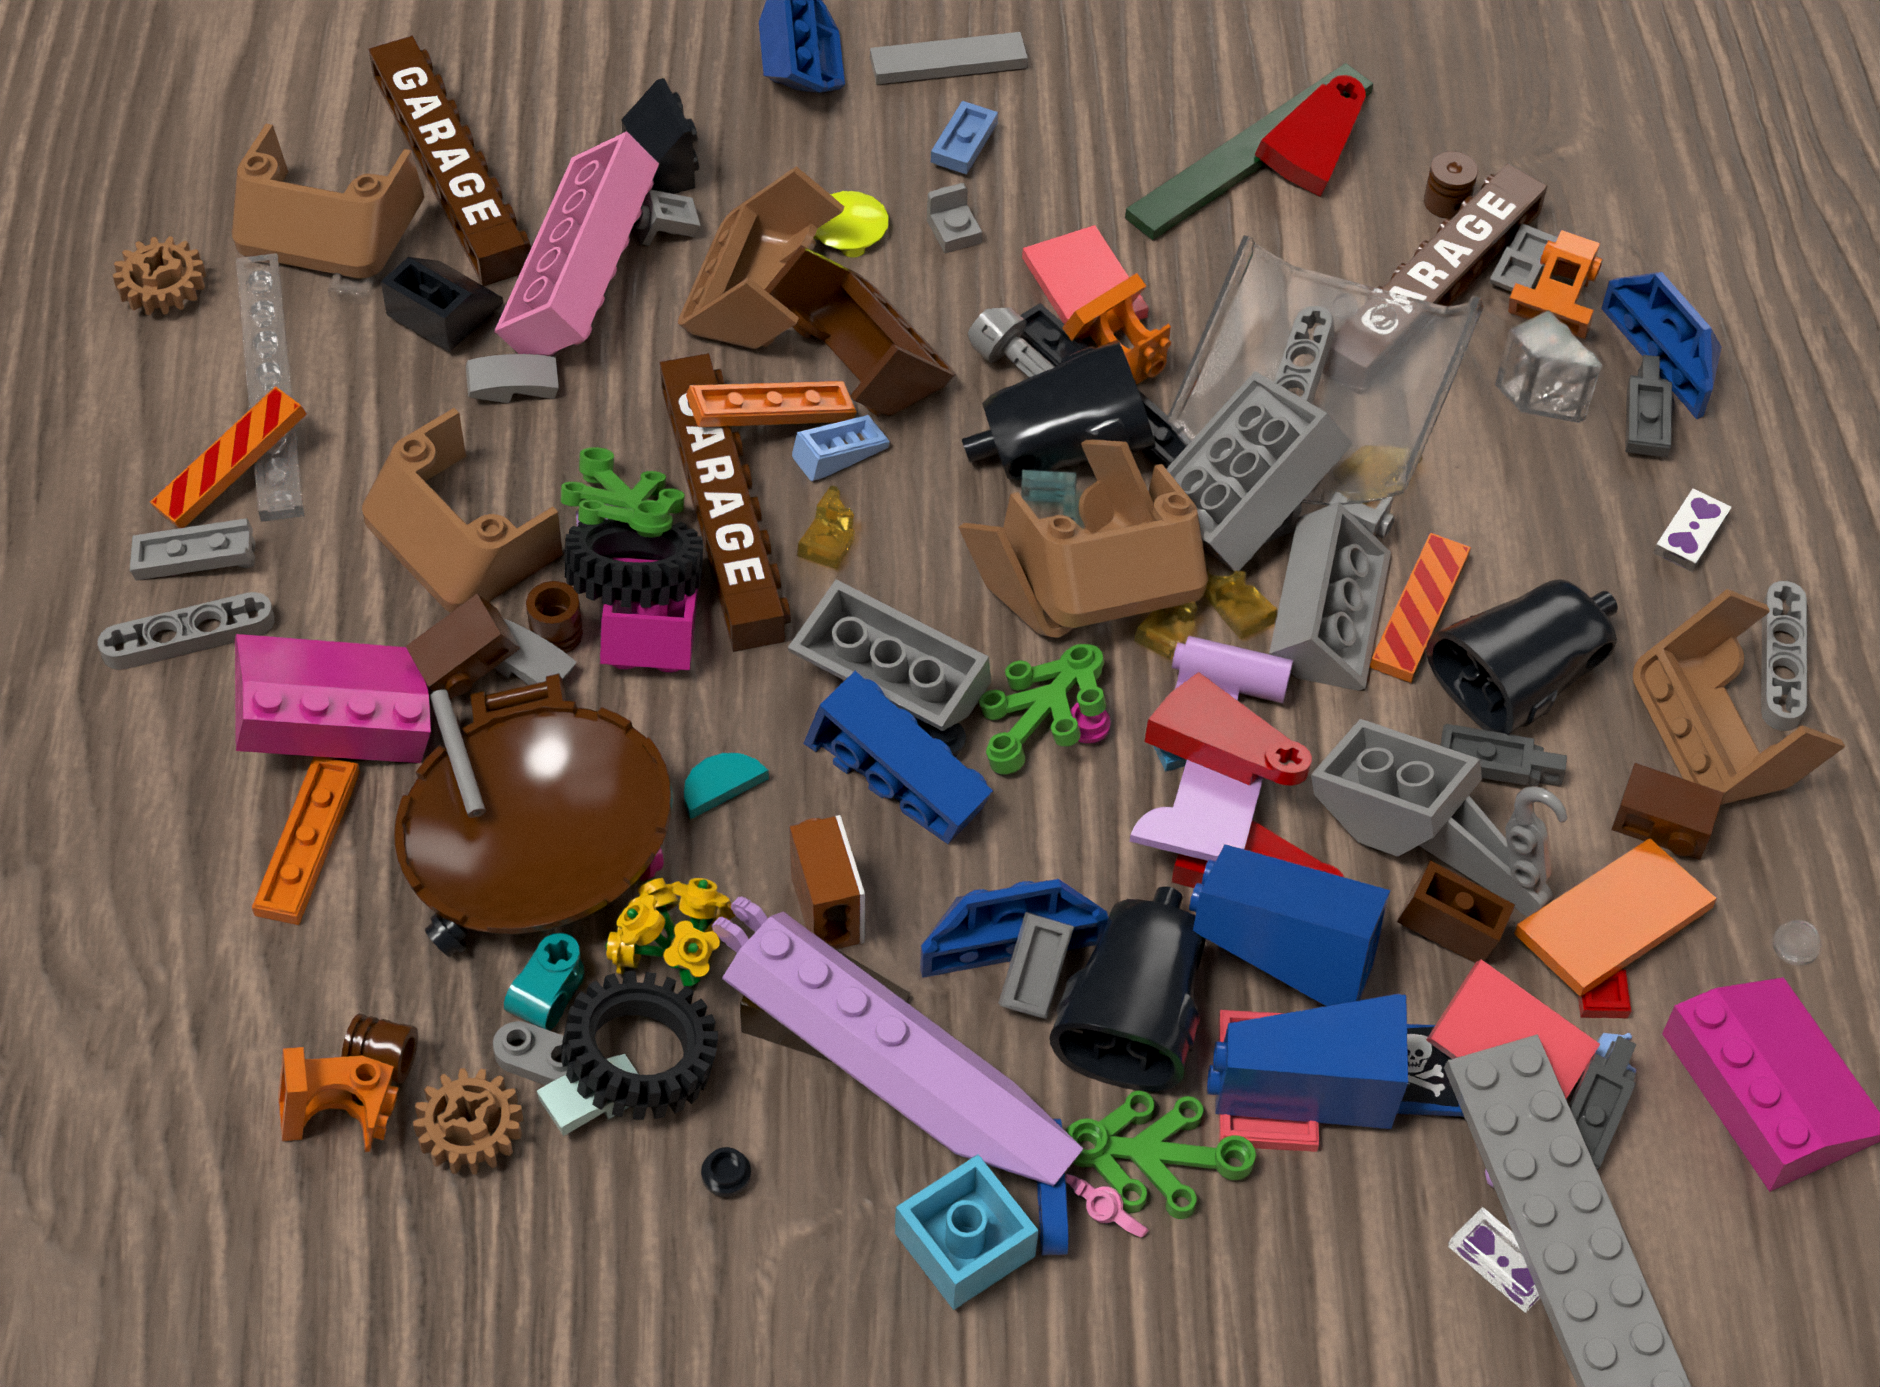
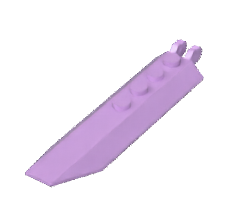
(891, 1047)

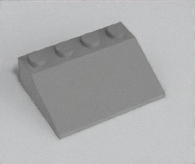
(1255, 466)

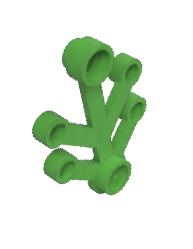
(643, 515)
(1077, 666)
(1150, 1151)

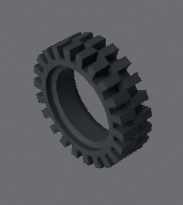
(593, 572)
(630, 1089)

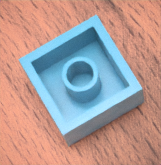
(966, 1231)

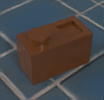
(463, 647)
(1668, 811)
(1456, 913)

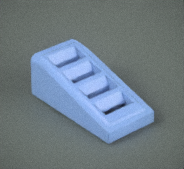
(818, 461)

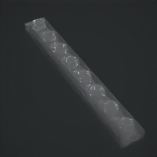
(266, 367)

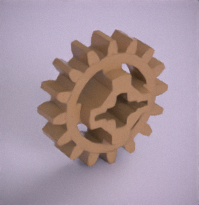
(159, 275)
(462, 1140)

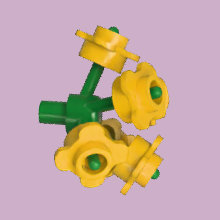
(687, 943)

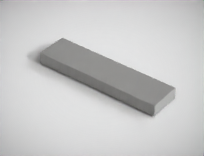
(948, 58)

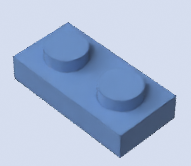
(964, 137)

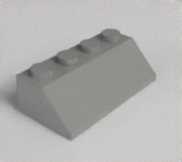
(1331, 599)
(908, 660)

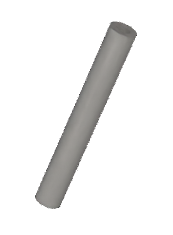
(457, 753)

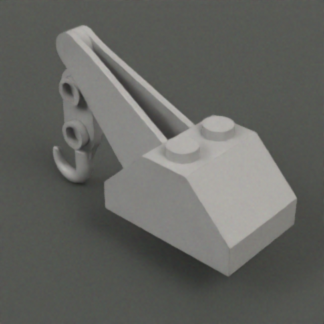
(1415, 793)

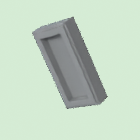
(1035, 965)

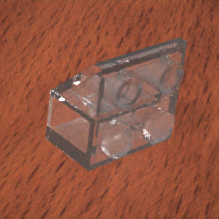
(1548, 370)

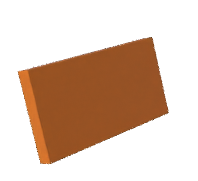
(1614, 917)

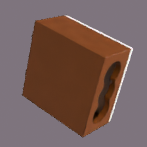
(827, 881)

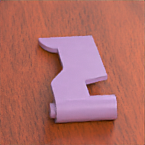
(1209, 805)

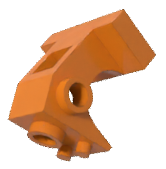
(1571, 258)
(1115, 312)
(335, 1083)

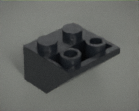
(666, 134)
(437, 301)

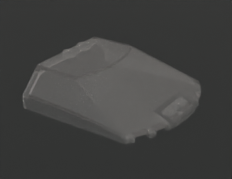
(1380, 378)

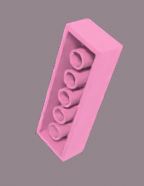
(578, 248)

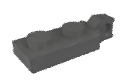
(1648, 410)
(1506, 756)
(1603, 1097)

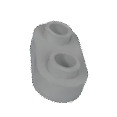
(534, 1057)

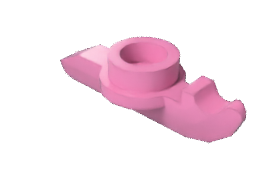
(1105, 1205)

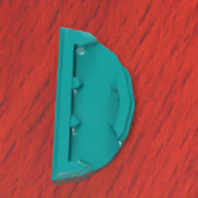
(719, 780)

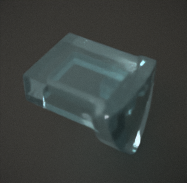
(1051, 488)

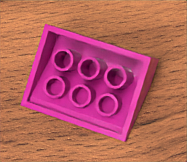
(329, 699)
(1772, 1079)

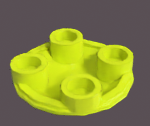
(858, 225)

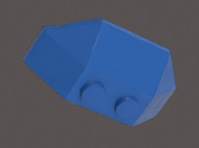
(801, 45)
(1667, 326)
(986, 924)

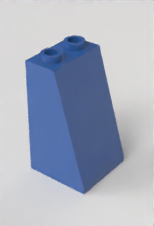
(1292, 922)
(1316, 1064)

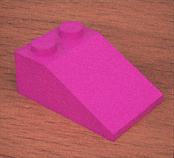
(649, 636)

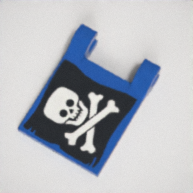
(1428, 1084)

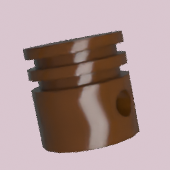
(1449, 183)
(555, 614)
(383, 1042)

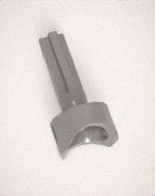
(999, 333)

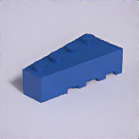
(897, 757)

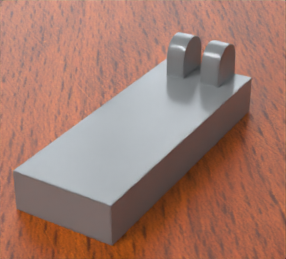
(192, 549)

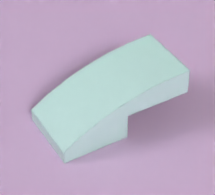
(568, 1107)

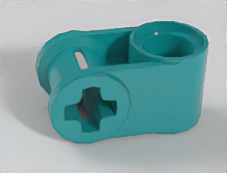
(546, 982)

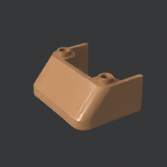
(317, 226)
(745, 257)
(1110, 503)
(433, 541)
(1116, 570)
(1696, 718)

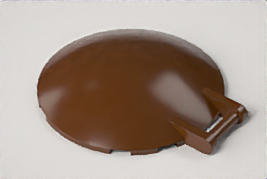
(567, 820)

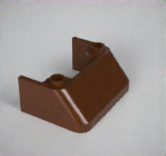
(862, 330)

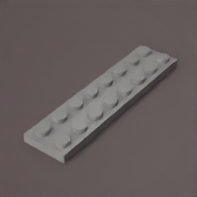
(1563, 1219)

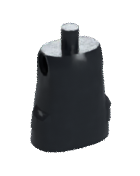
(1050, 414)
(1523, 653)
(1133, 1004)

